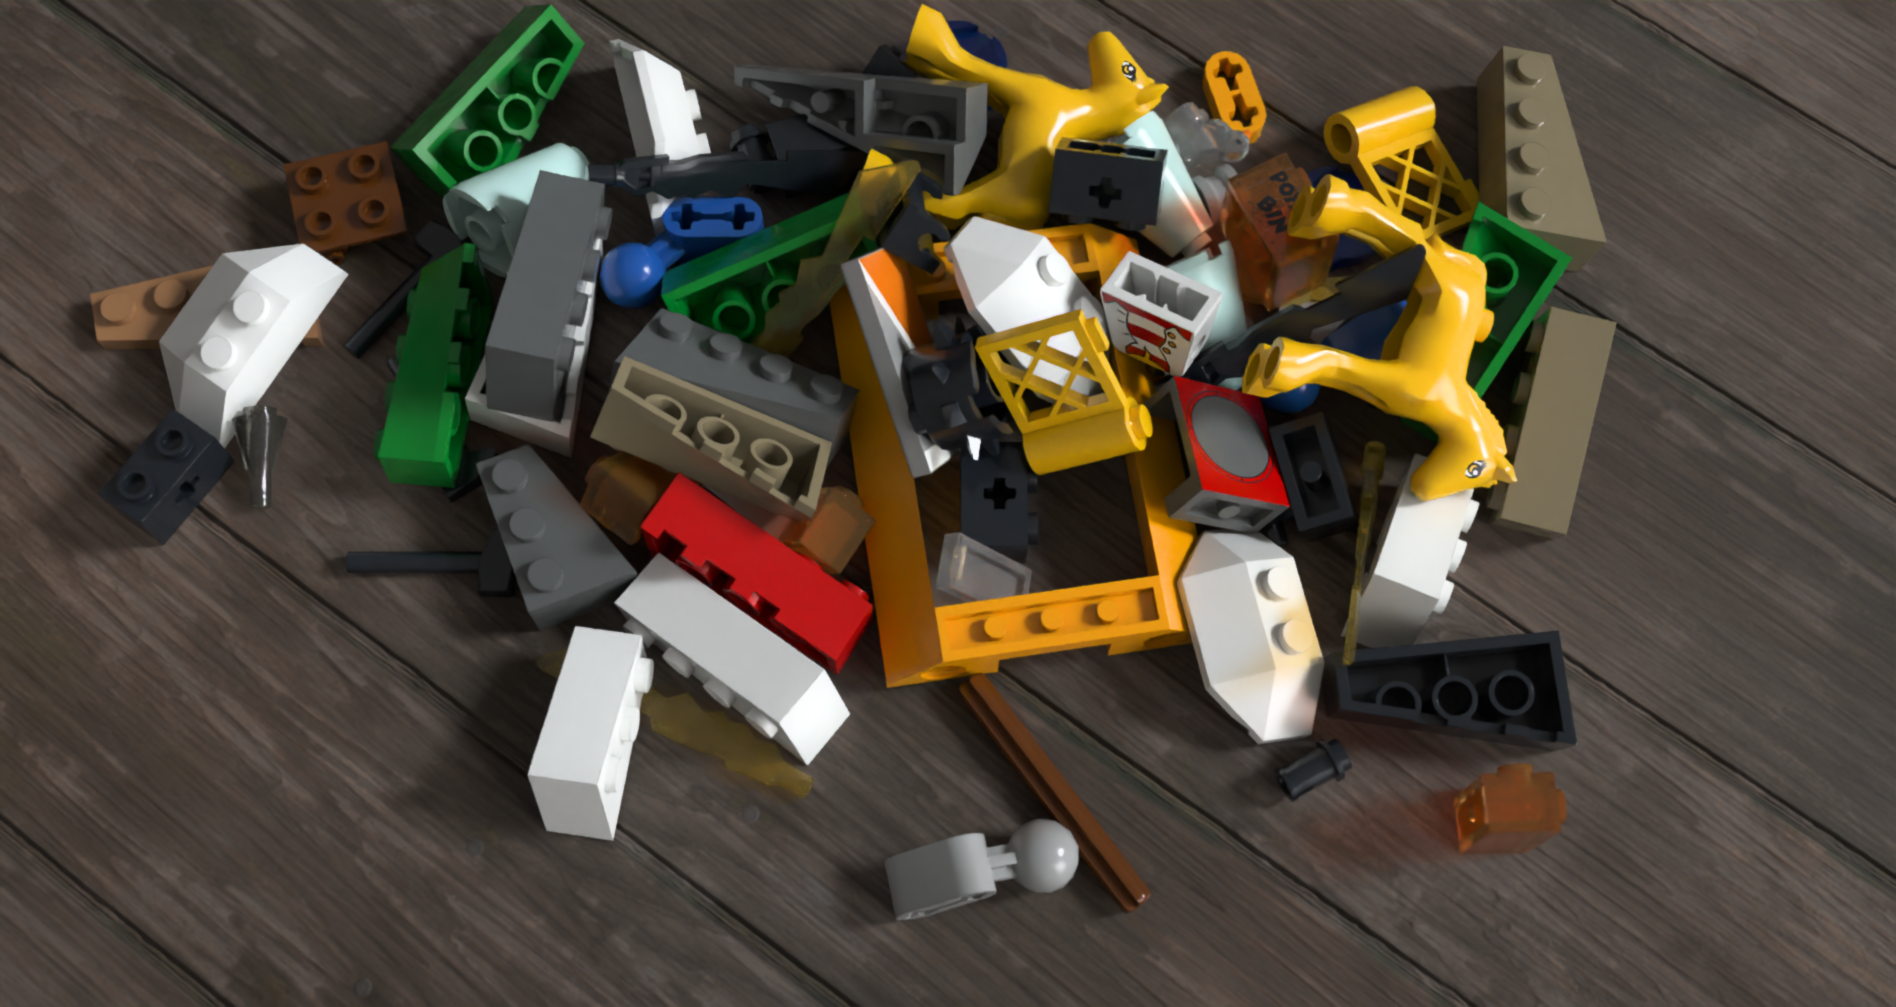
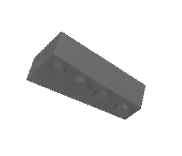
(545, 295)
(745, 375)

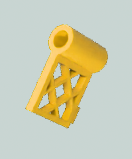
(1394, 128)
(1083, 426)

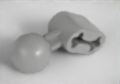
(965, 870)

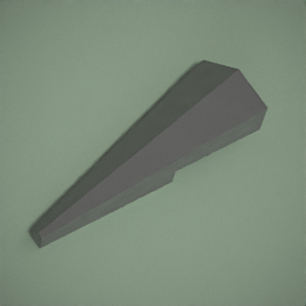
(896, 115)

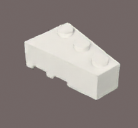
(1412, 564)
(590, 732)

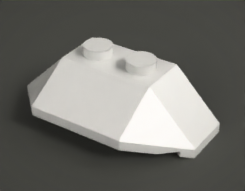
(657, 113)
(1019, 279)
(243, 330)
(1253, 633)

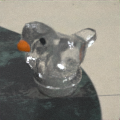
(1205, 140)

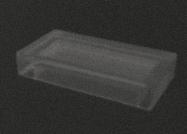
(978, 572)

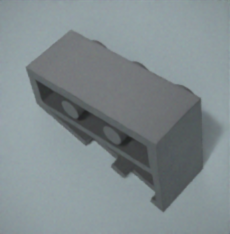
(552, 542)

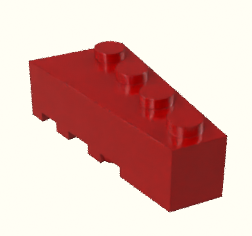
(758, 574)

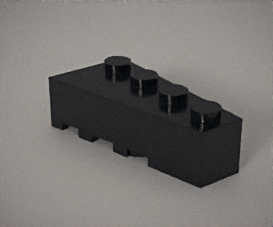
(1466, 688)

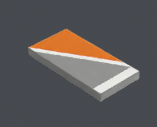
(891, 325)

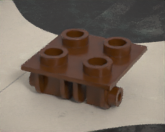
(345, 200)

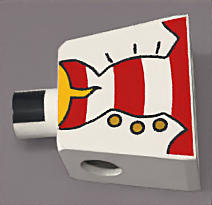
(1158, 314)

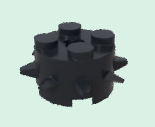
(955, 392)

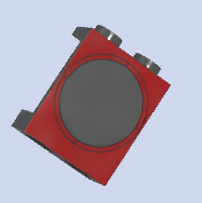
(1228, 454)

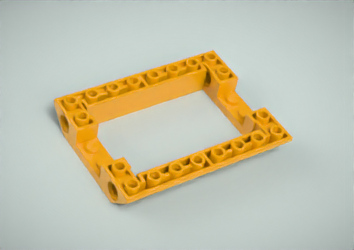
(970, 638)

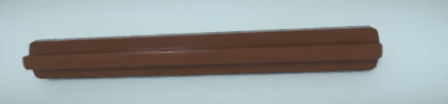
(1054, 792)

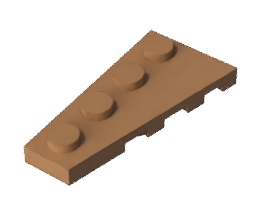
(143, 311)

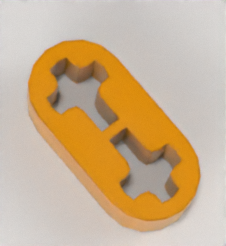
(1243, 93)

